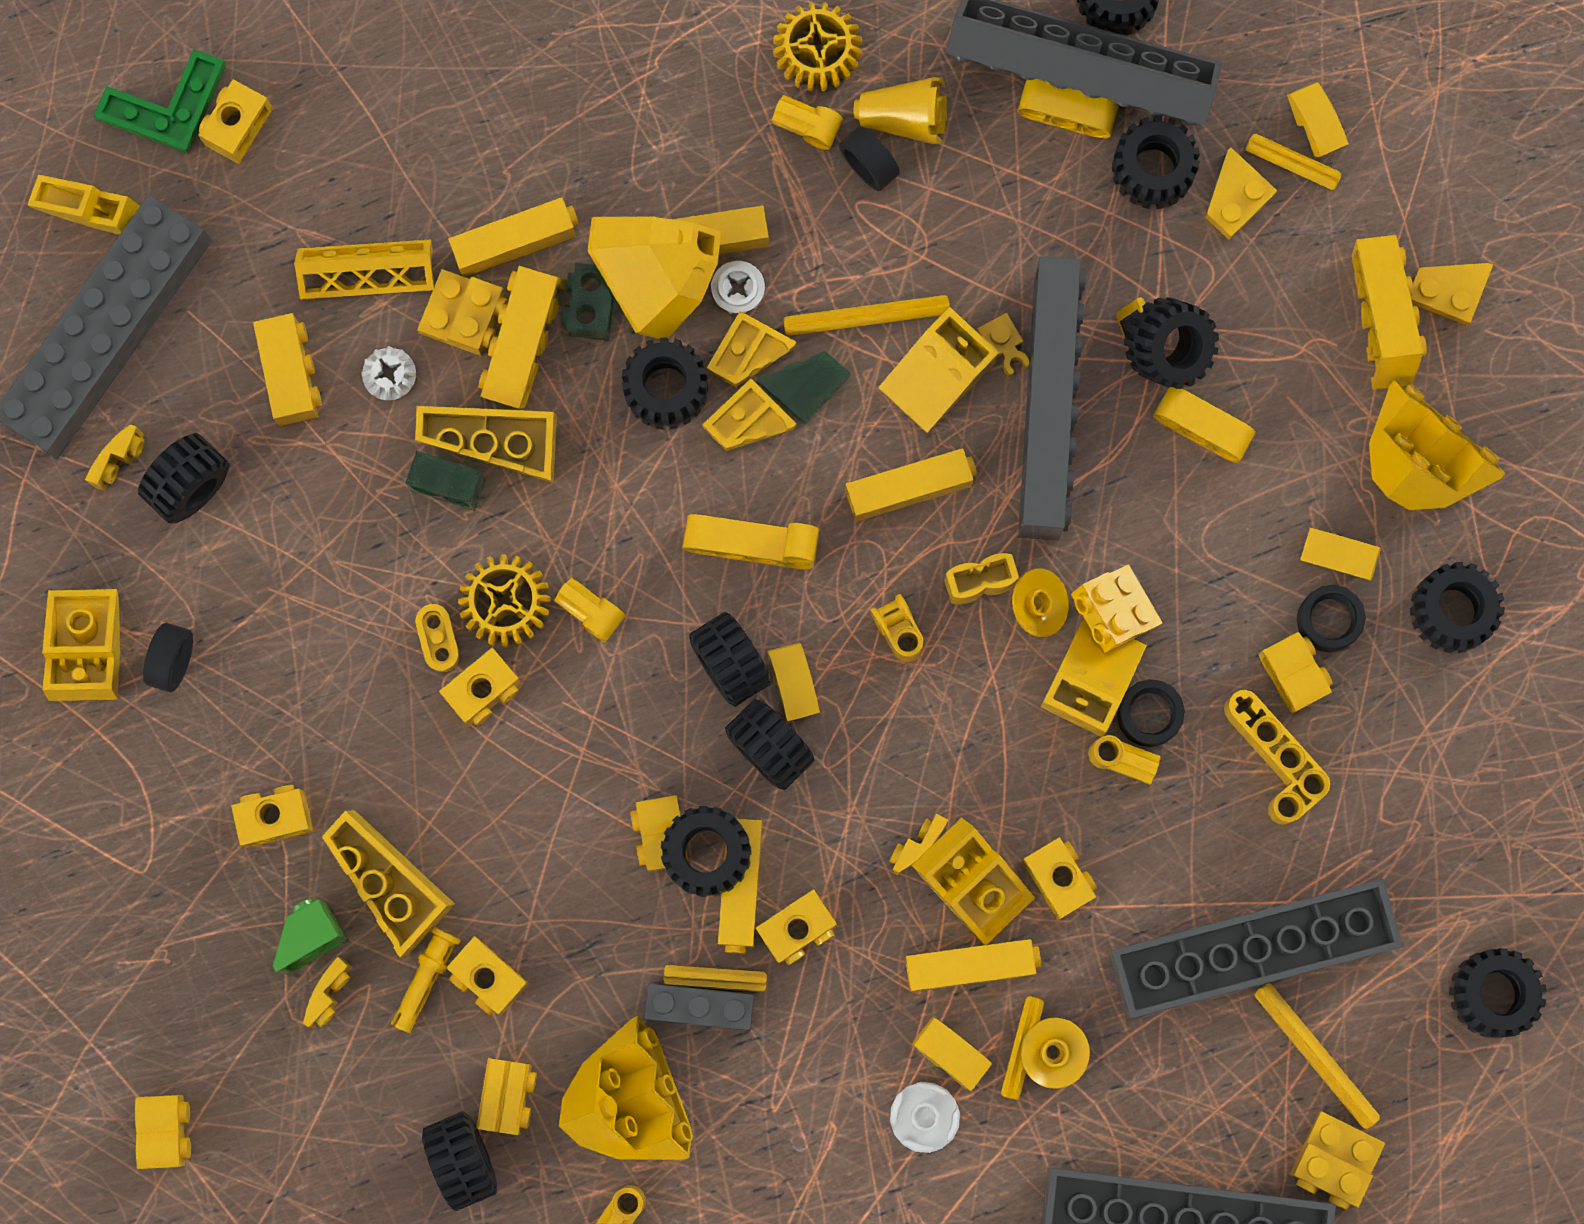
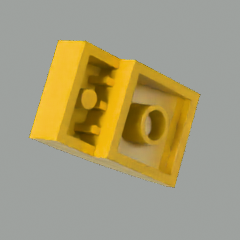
(81, 645)
(973, 881)

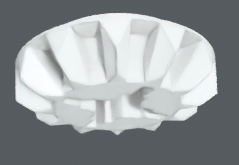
(739, 272)
(383, 388)

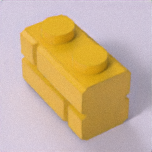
(505, 1097)

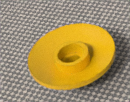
(1050, 600)
(1071, 1056)

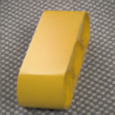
(1067, 109)
(1204, 424)

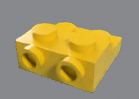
(462, 312)
(1115, 608)
(1337, 1161)

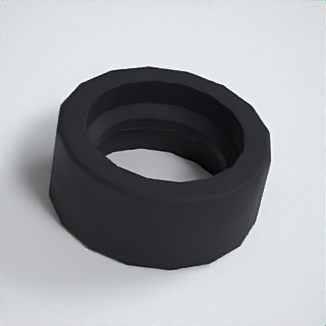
(869, 158)
(1347, 598)
(168, 657)
(1163, 690)

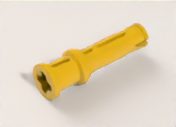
(432, 964)

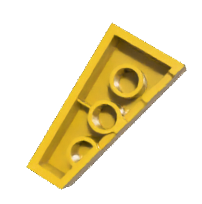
(1388, 310)
(521, 336)
(498, 437)
(392, 887)

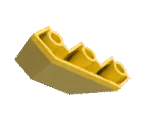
(654, 268)
(1423, 456)
(627, 1100)

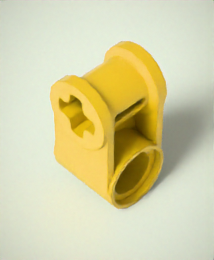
(895, 623)

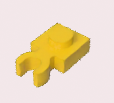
(1005, 339)

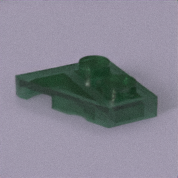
(806, 384)

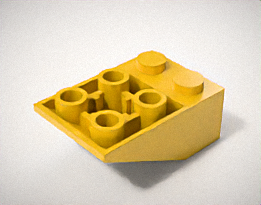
(939, 370)
(1091, 681)

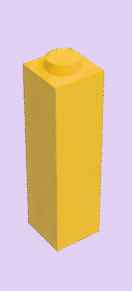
(740, 228)
(514, 237)
(910, 484)
(740, 903)
(972, 965)

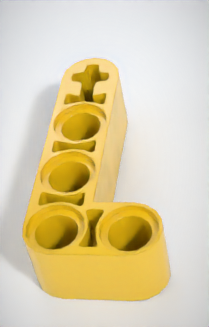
(751, 541)
(1271, 753)

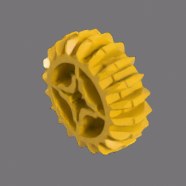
(806, 50)
(496, 614)

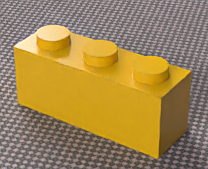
(287, 369)

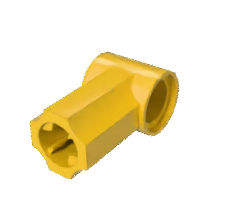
(816, 124)
(596, 614)
(1127, 759)
(615, 1214)

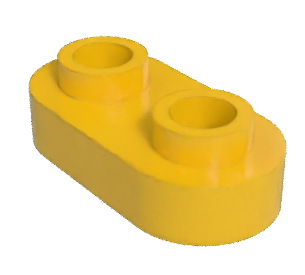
(437, 639)

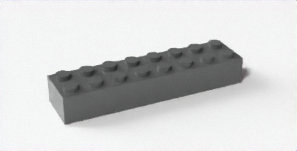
(1085, 59)
(103, 326)
(1049, 398)
(1254, 949)
(1113, 1199)

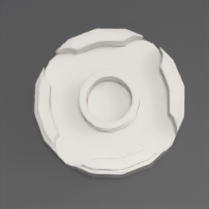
(924, 1117)

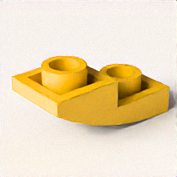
(1319, 119)
(122, 447)
(1340, 554)
(793, 681)
(906, 855)
(321, 1003)
(951, 1053)

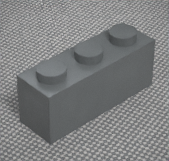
(699, 1007)

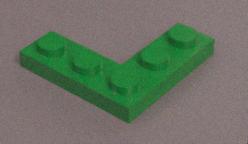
(171, 126)

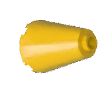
(905, 110)

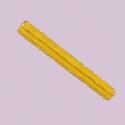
(866, 315)
(1317, 1056)

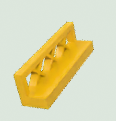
(364, 257)

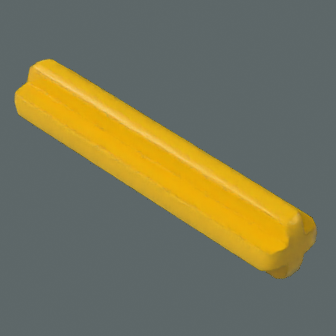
(1293, 161)
(715, 978)
(1015, 1072)

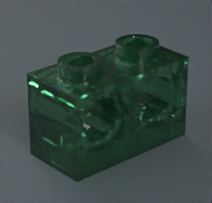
(598, 302)
(445, 480)

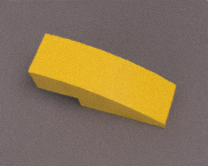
(82, 204)

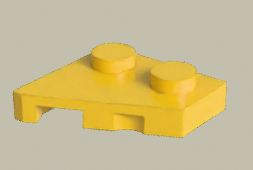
(1237, 195)
(1451, 290)
(748, 350)
(747, 418)

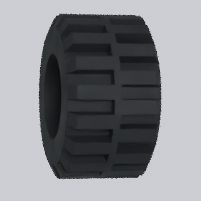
(1118, 14)
(1161, 137)
(1193, 349)
(665, 356)
(183, 478)
(1479, 591)
(730, 659)
(769, 744)
(688, 826)
(1526, 986)
(459, 1161)

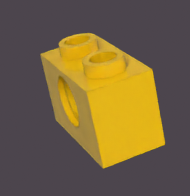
(235, 139)
(489, 669)
(292, 822)
(1060, 899)
(806, 909)
(507, 982)

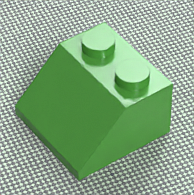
(307, 935)

